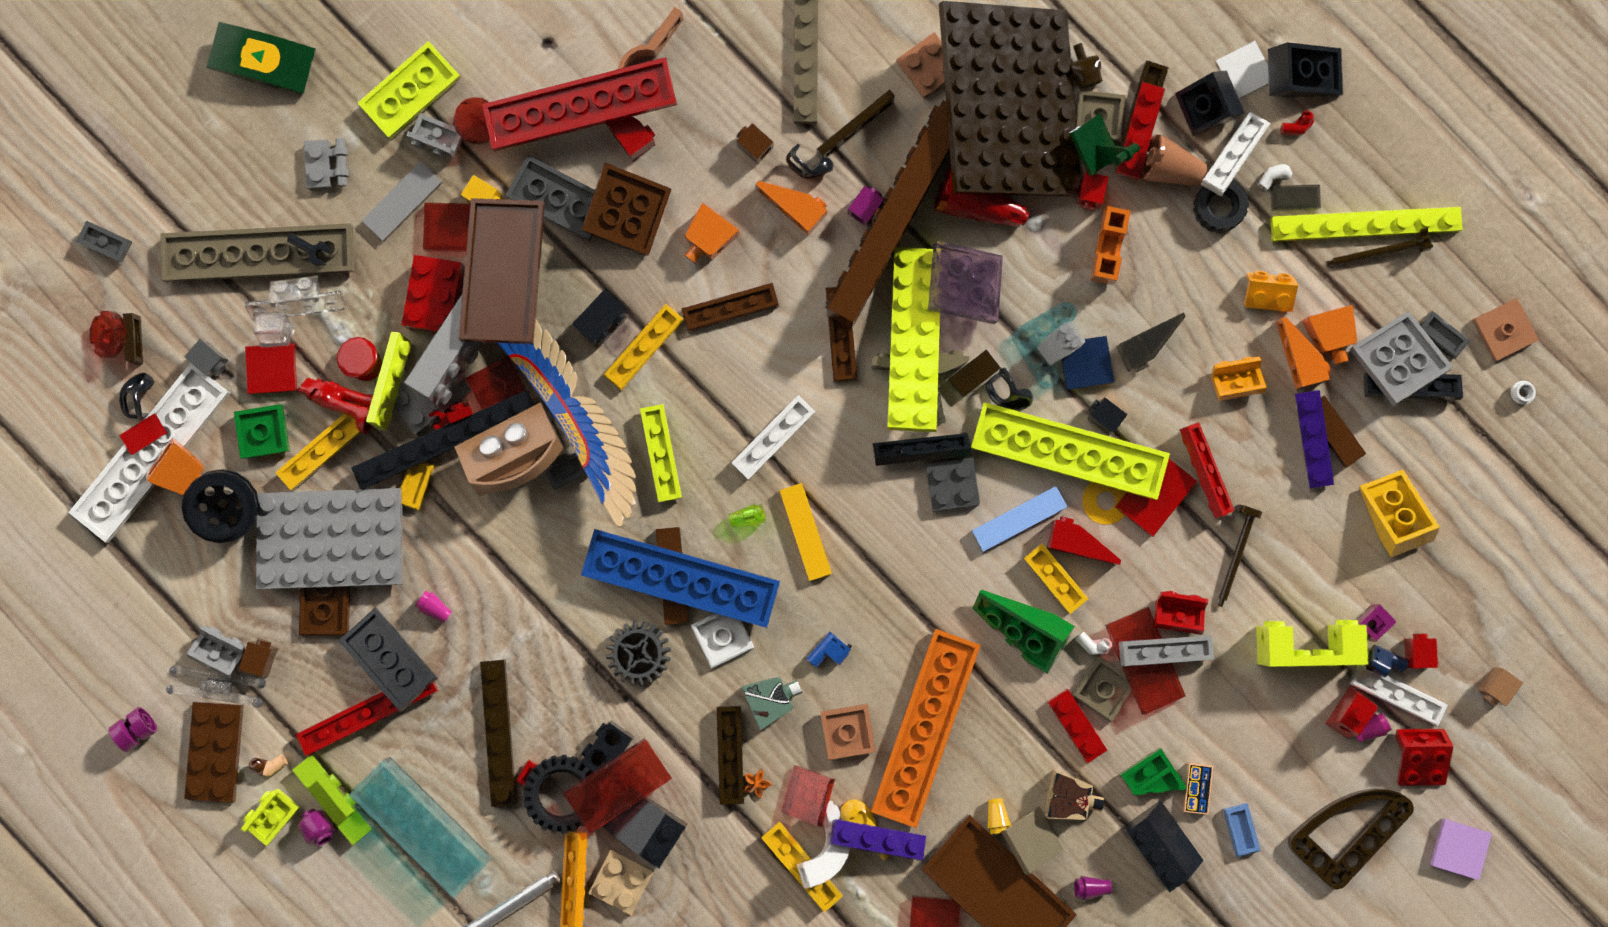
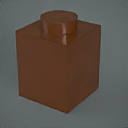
(754, 143)
(258, 657)

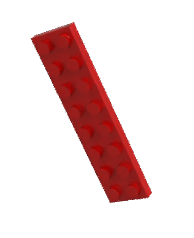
(579, 104)

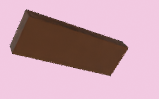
(1340, 437)

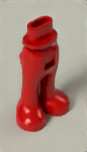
(334, 398)

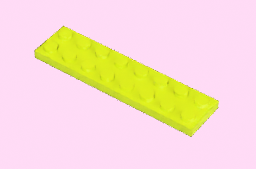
(913, 344)
(1070, 451)

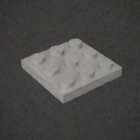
(1401, 358)

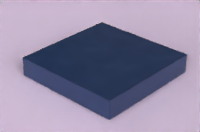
(1088, 365)

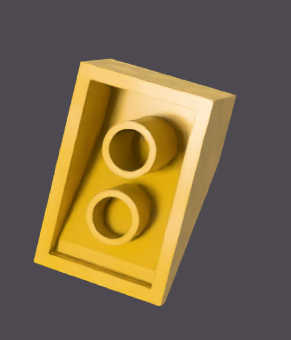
(1398, 513)

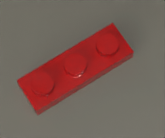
(1077, 725)

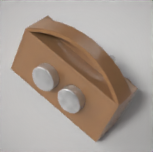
(510, 452)

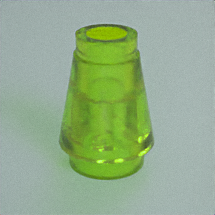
(748, 516)

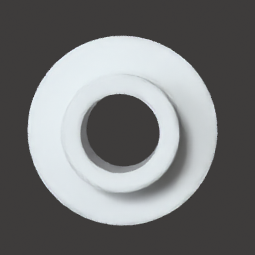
(1529, 389)

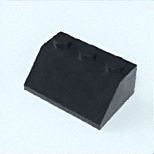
(1163, 846)

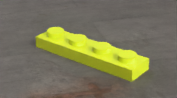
(389, 381)
(661, 453)

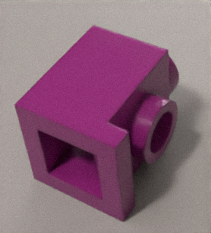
(1381, 622)

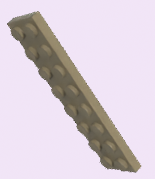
(254, 252)

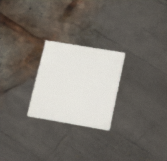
(1246, 69)

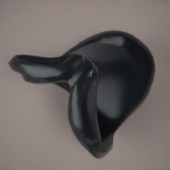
(824, 165)
(135, 385)
(1017, 399)

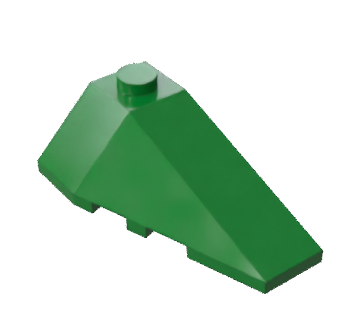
(1032, 630)

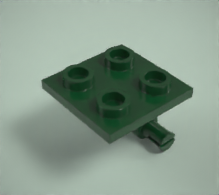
(1097, 146)

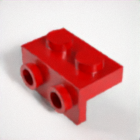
(1180, 612)

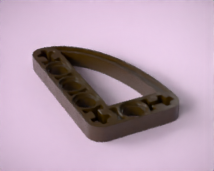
(1355, 846)

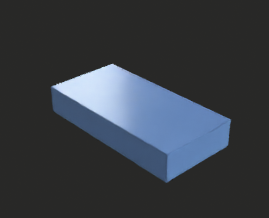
(1241, 829)

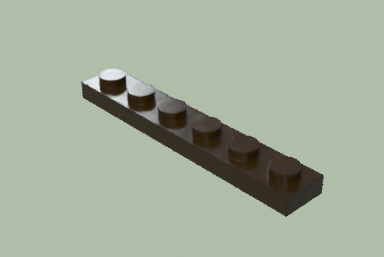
(498, 733)

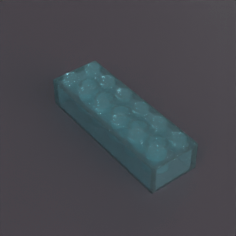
(421, 826)

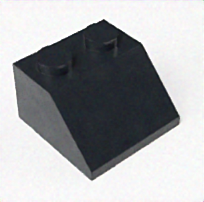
(1209, 102)

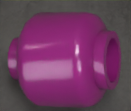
(316, 827)

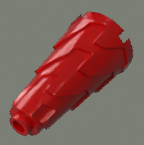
(983, 208)

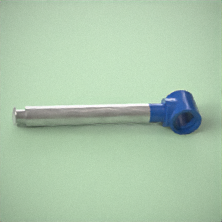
(516, 901)

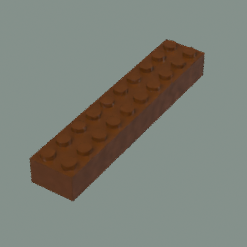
(891, 221)

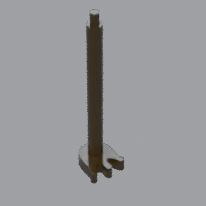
(1422, 242)
(1251, 515)

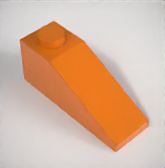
(797, 206)
(1304, 360)

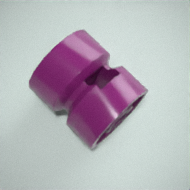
(128, 732)

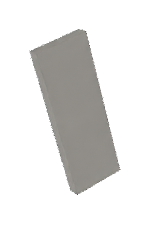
(402, 201)

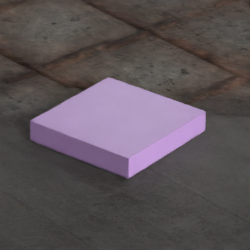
(1460, 849)

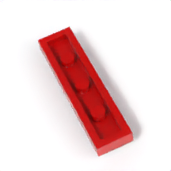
(1141, 128)
(1207, 470)

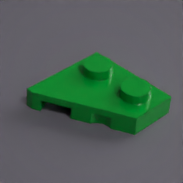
(1152, 775)

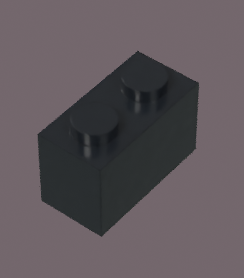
(600, 318)

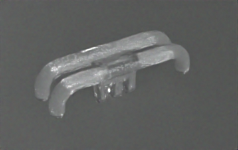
(217, 686)

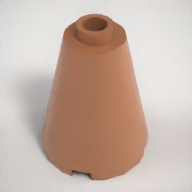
(1172, 163)

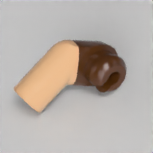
(266, 767)

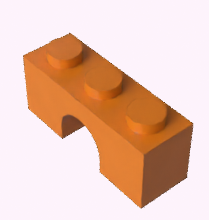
(1108, 247)

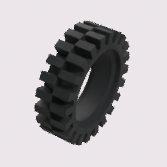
(531, 793)

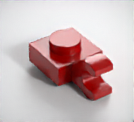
(456, 412)

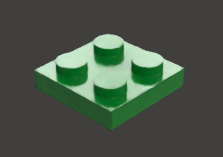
(261, 431)

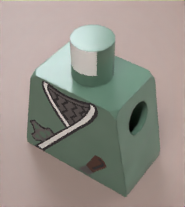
(770, 699)

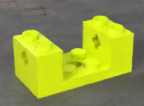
(1345, 643)

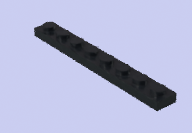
(438, 441)

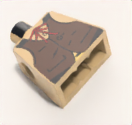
(1070, 798)

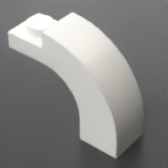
(830, 858)

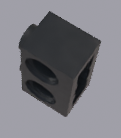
(602, 745)

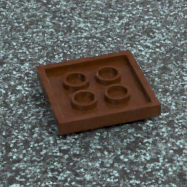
(626, 209)

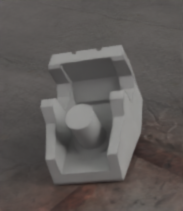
(1061, 343)

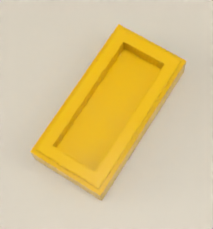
(416, 484)

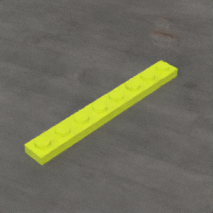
(1365, 224)

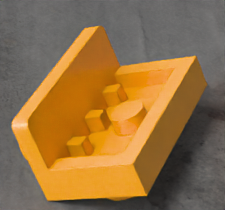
(1270, 291)
(1238, 378)

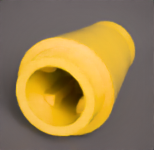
(997, 816)

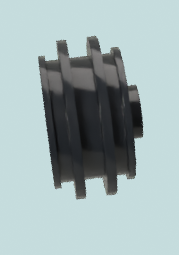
(199, 520)

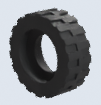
(1226, 223)

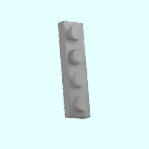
(1166, 650)

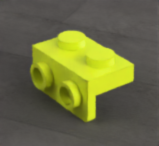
(270, 816)

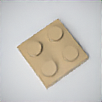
(621, 881)

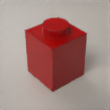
(1092, 191)
(1421, 651)

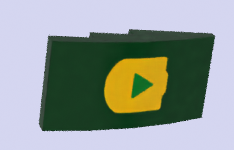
(260, 58)

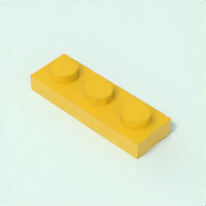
(1055, 578)

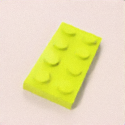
(409, 90)

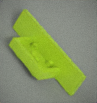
(331, 798)

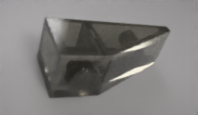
(1145, 346)

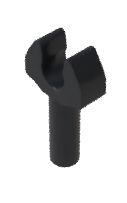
(311, 249)

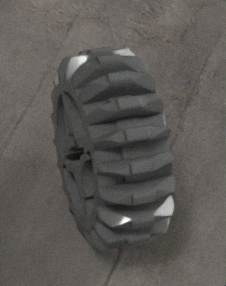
(657, 663)

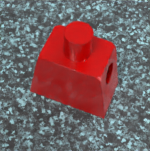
(1352, 712)

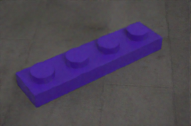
(1314, 439)
(877, 840)

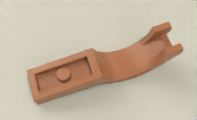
(657, 42)

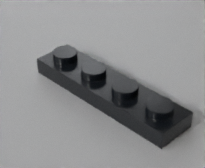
(1444, 388)
(921, 449)

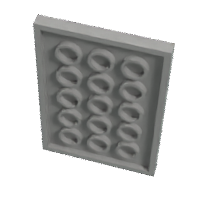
(329, 539)

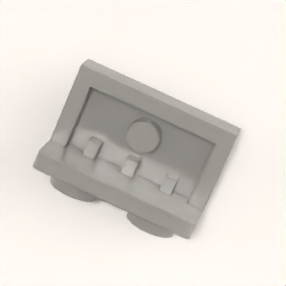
(435, 136)
(217, 651)

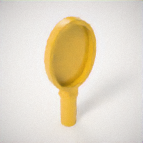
(858, 812)

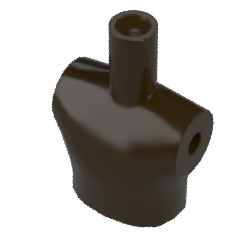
(1085, 69)

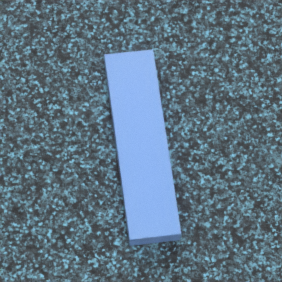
(1019, 518)

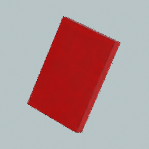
(1151, 513)

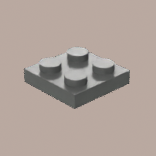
(952, 484)

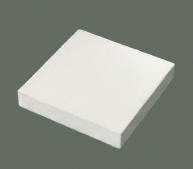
(721, 638)

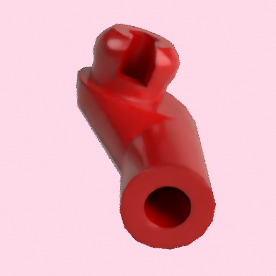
(1300, 126)

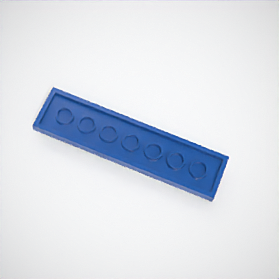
(680, 578)

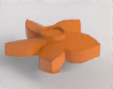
(756, 783)

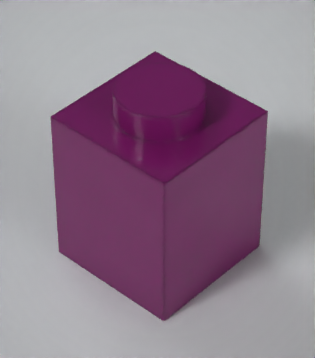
(865, 205)

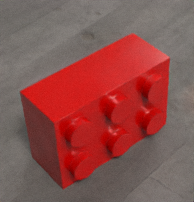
(432, 292)

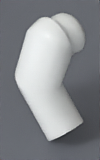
(1276, 172)
(1094, 647)

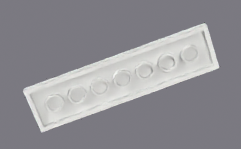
(124, 481)

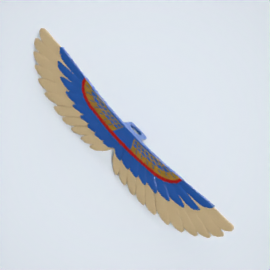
(580, 420)

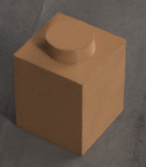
(1500, 687)

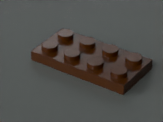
(214, 751)

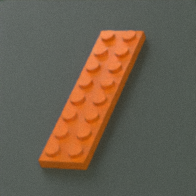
(925, 728)

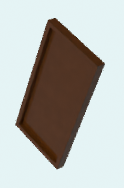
(502, 271)
(991, 883)

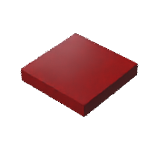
(271, 369)

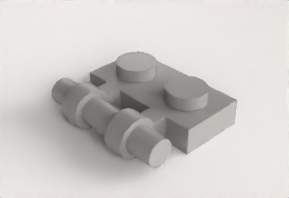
(318, 163)

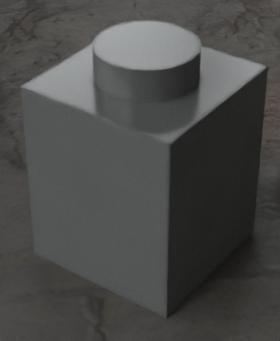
(206, 359)

